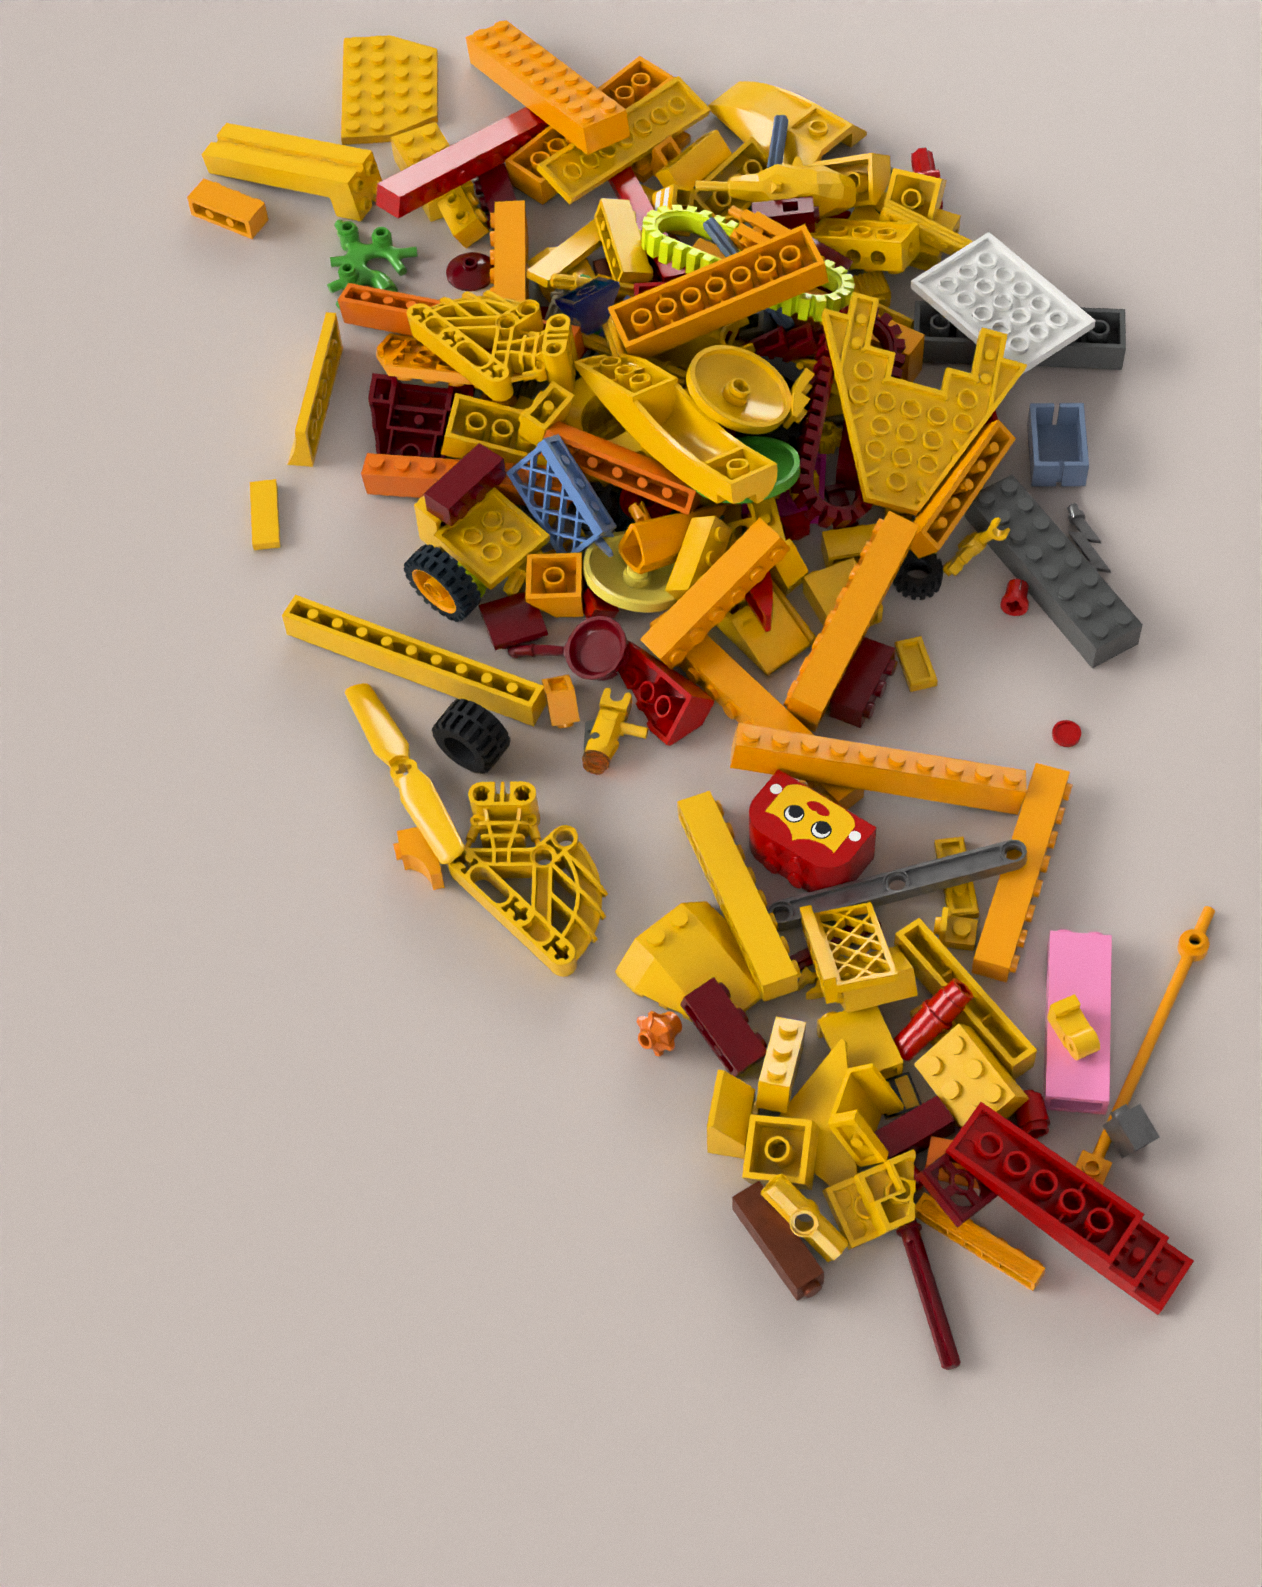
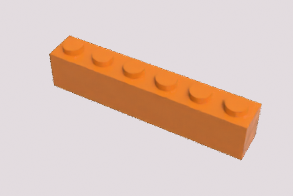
(626, 469)

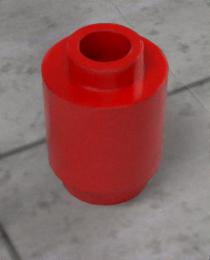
(1033, 1116)

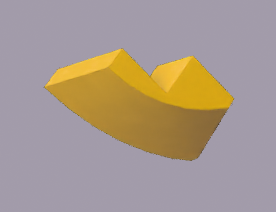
(874, 1200)

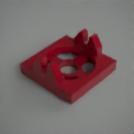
(956, 1213)

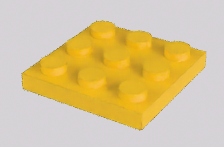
(492, 539)

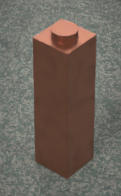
(778, 1242)

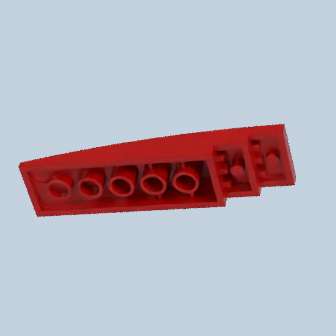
(1071, 1207)

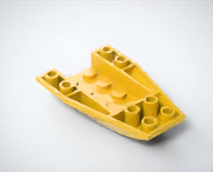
(811, 130)

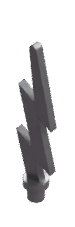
(1085, 536)

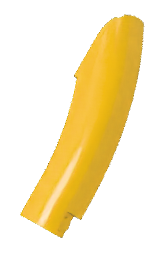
(676, 430)

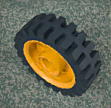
(442, 582)

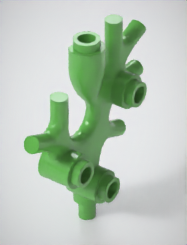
(354, 264)

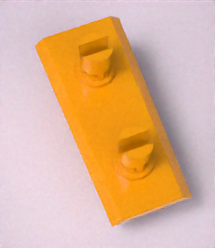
(657, 541)

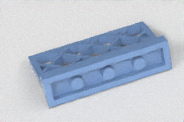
(574, 488)

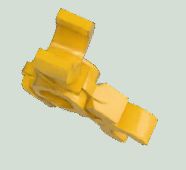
(972, 545)

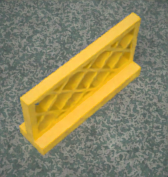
(825, 952)

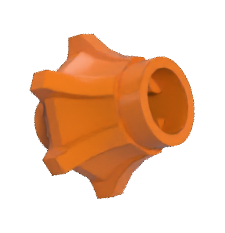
(659, 1031)

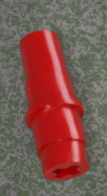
(932, 1018)

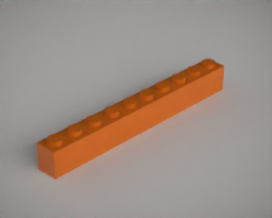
(388, 311)

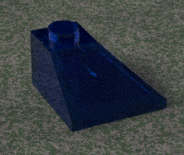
(589, 304)

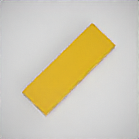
(265, 514)
(960, 898)

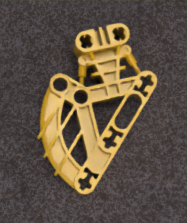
(514, 329)
(503, 824)

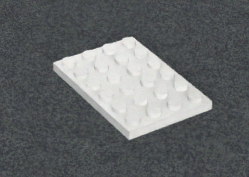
(1001, 292)

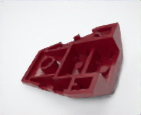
(410, 417)

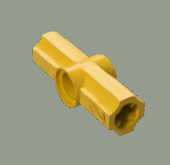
(818, 1231)

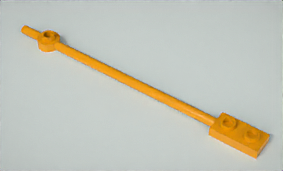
(1094, 1163)

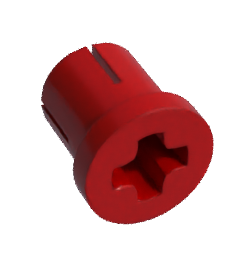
(1015, 599)

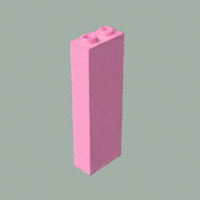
(1079, 967)

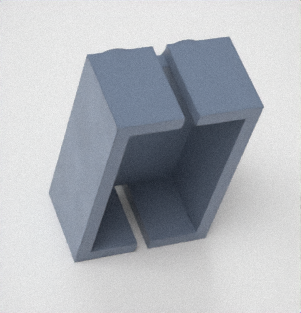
(1057, 450)

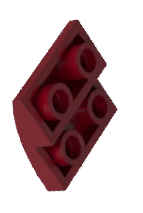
(512, 621)

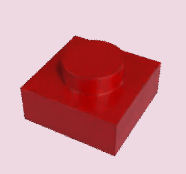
(796, 526)

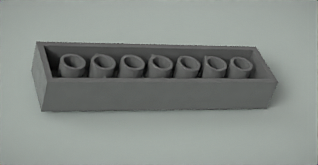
(1097, 349)
(1056, 573)

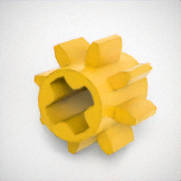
(830, 438)

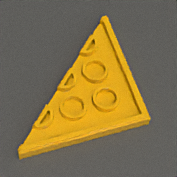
(816, 1103)

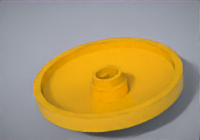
(738, 389)

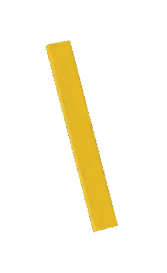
(571, 251)

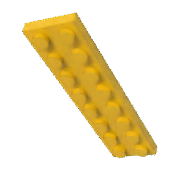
(650, 121)

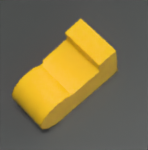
(1073, 1027)

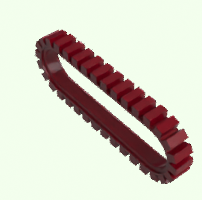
(813, 426)

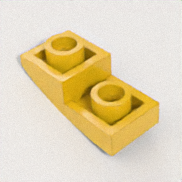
(799, 398)

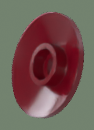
(469, 271)

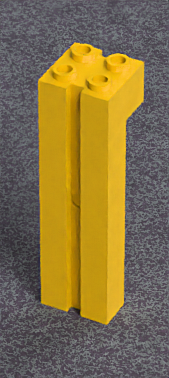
(298, 164)

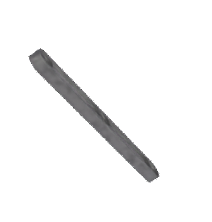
(918, 880)

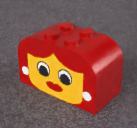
(807, 835)

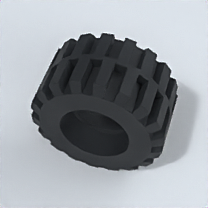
(471, 736)

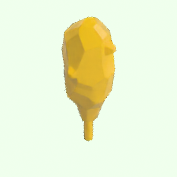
(829, 189)

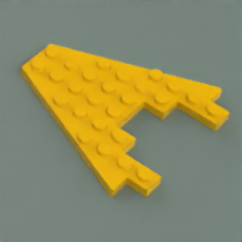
(903, 431)

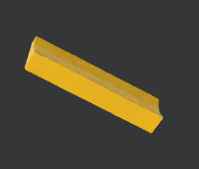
(317, 394)

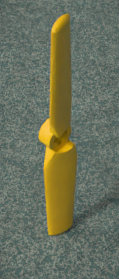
(415, 788)

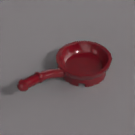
(592, 650)

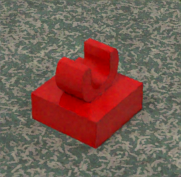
(597, 607)

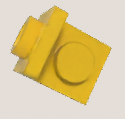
(956, 931)

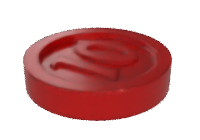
(1066, 733)

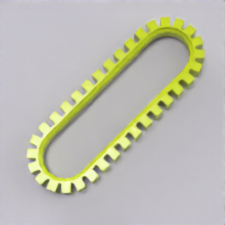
(692, 258)

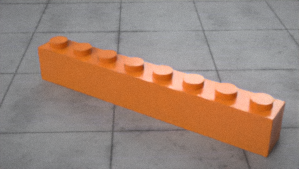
(415, 475)

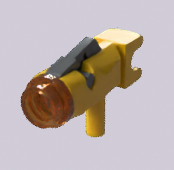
(604, 732)

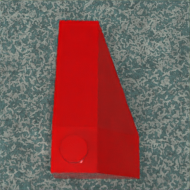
(665, 696)

